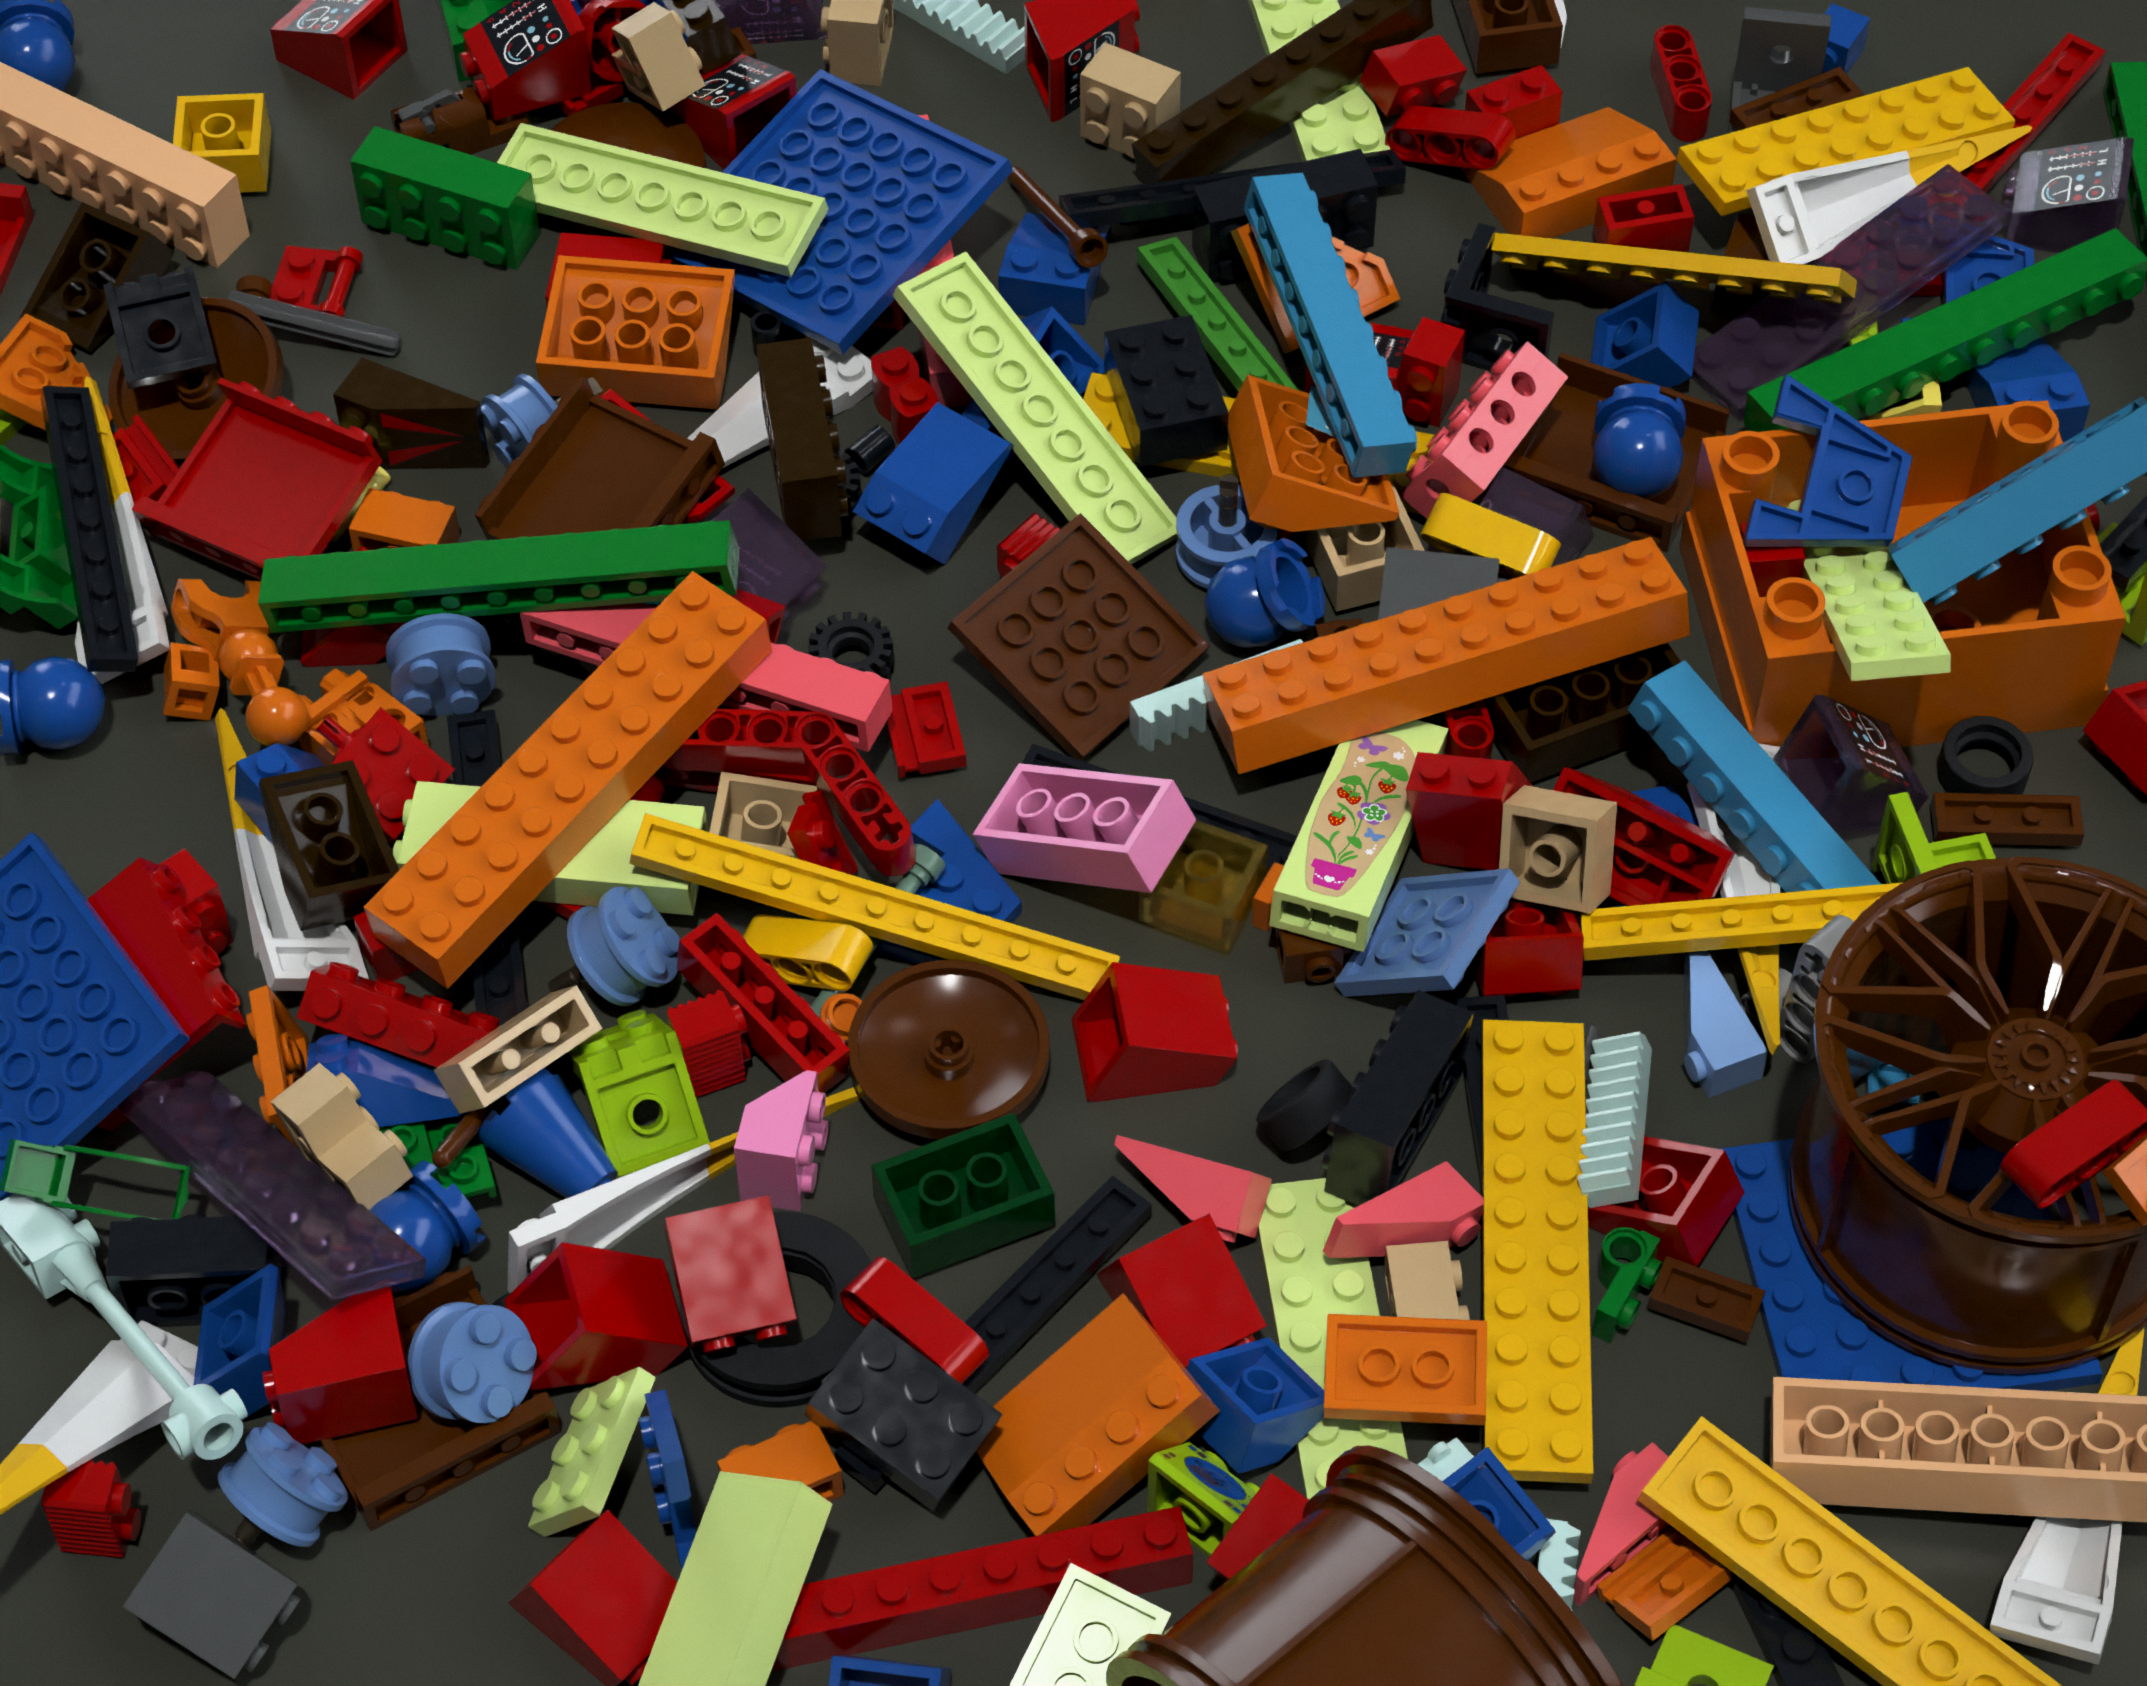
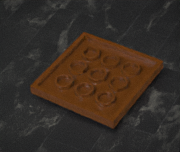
(1078, 637)

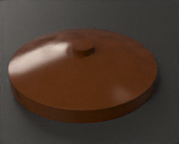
(634, 128)
(185, 406)
(948, 1047)

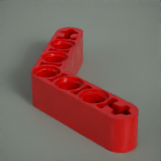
(797, 754)

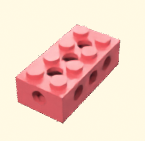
(1484, 430)

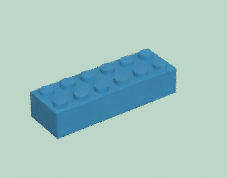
(2025, 505)

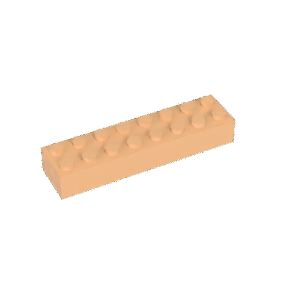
(119, 169)
(1962, 1448)

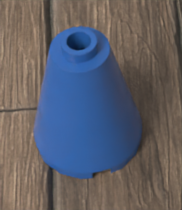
(548, 1137)

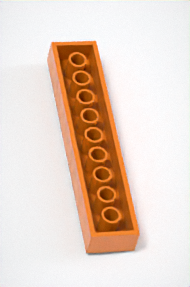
(1446, 654)
(568, 779)

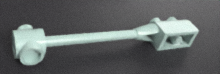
(63, 1256)

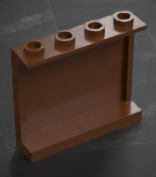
(1561, 447)
(598, 472)
(420, 1459)

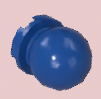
(38, 40)
(1639, 440)
(1264, 596)
(49, 704)
(430, 1221)

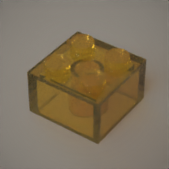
(1207, 887)

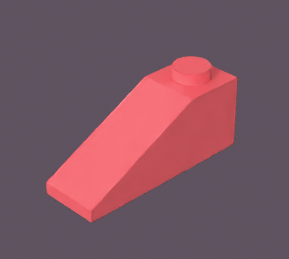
(1203, 1186)
(1421, 1210)
(1623, 1522)

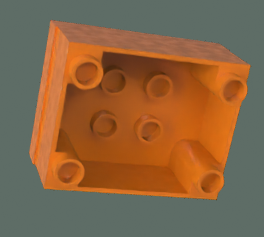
(2021, 641)

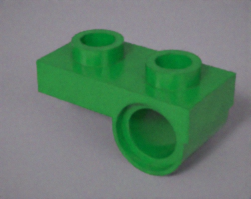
(1624, 1280)

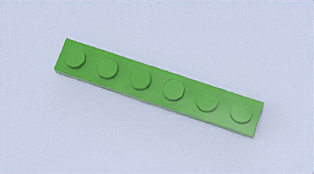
(1217, 322)

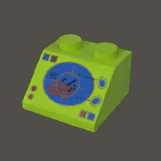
(1202, 1488)

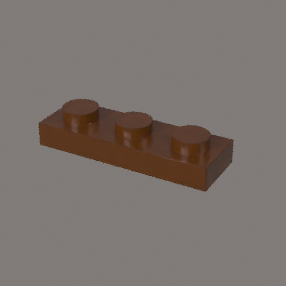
(1804, 96)
(2009, 818)

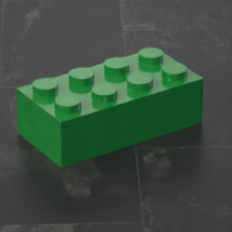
(445, 197)

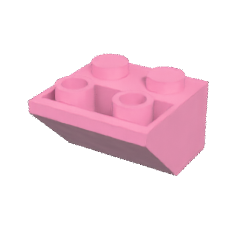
(780, 1142)

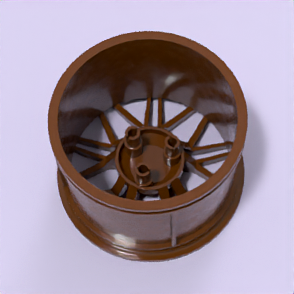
(2041, 1001)
(1376, 1589)

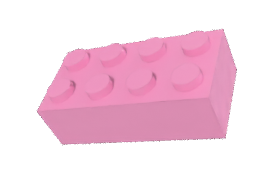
(1085, 827)

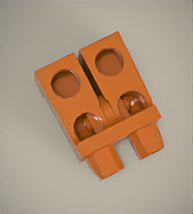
(351, 704)

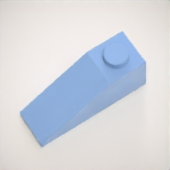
(1719, 1038)

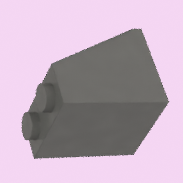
(1427, 577)
(213, 1595)

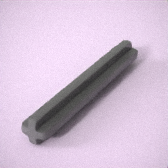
(320, 324)

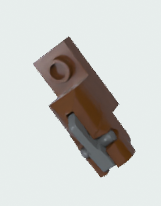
(455, 122)

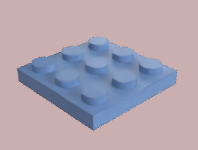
(1428, 933)

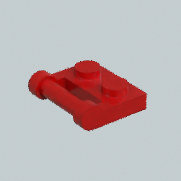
(304, 274)

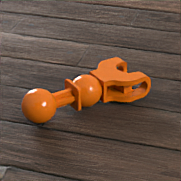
(246, 655)

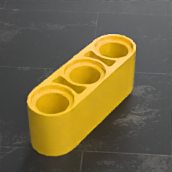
(1476, 531)
(810, 950)

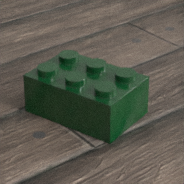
(963, 1195)

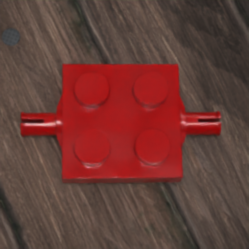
(388, 763)

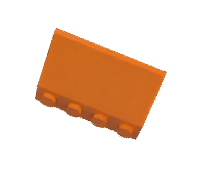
(1555, 175)
(638, 330)
(1294, 472)
(1091, 1421)

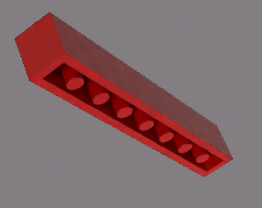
(981, 1586)

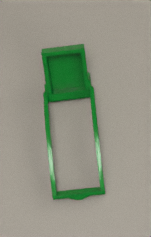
(47, 1173)

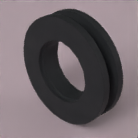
(794, 1372)

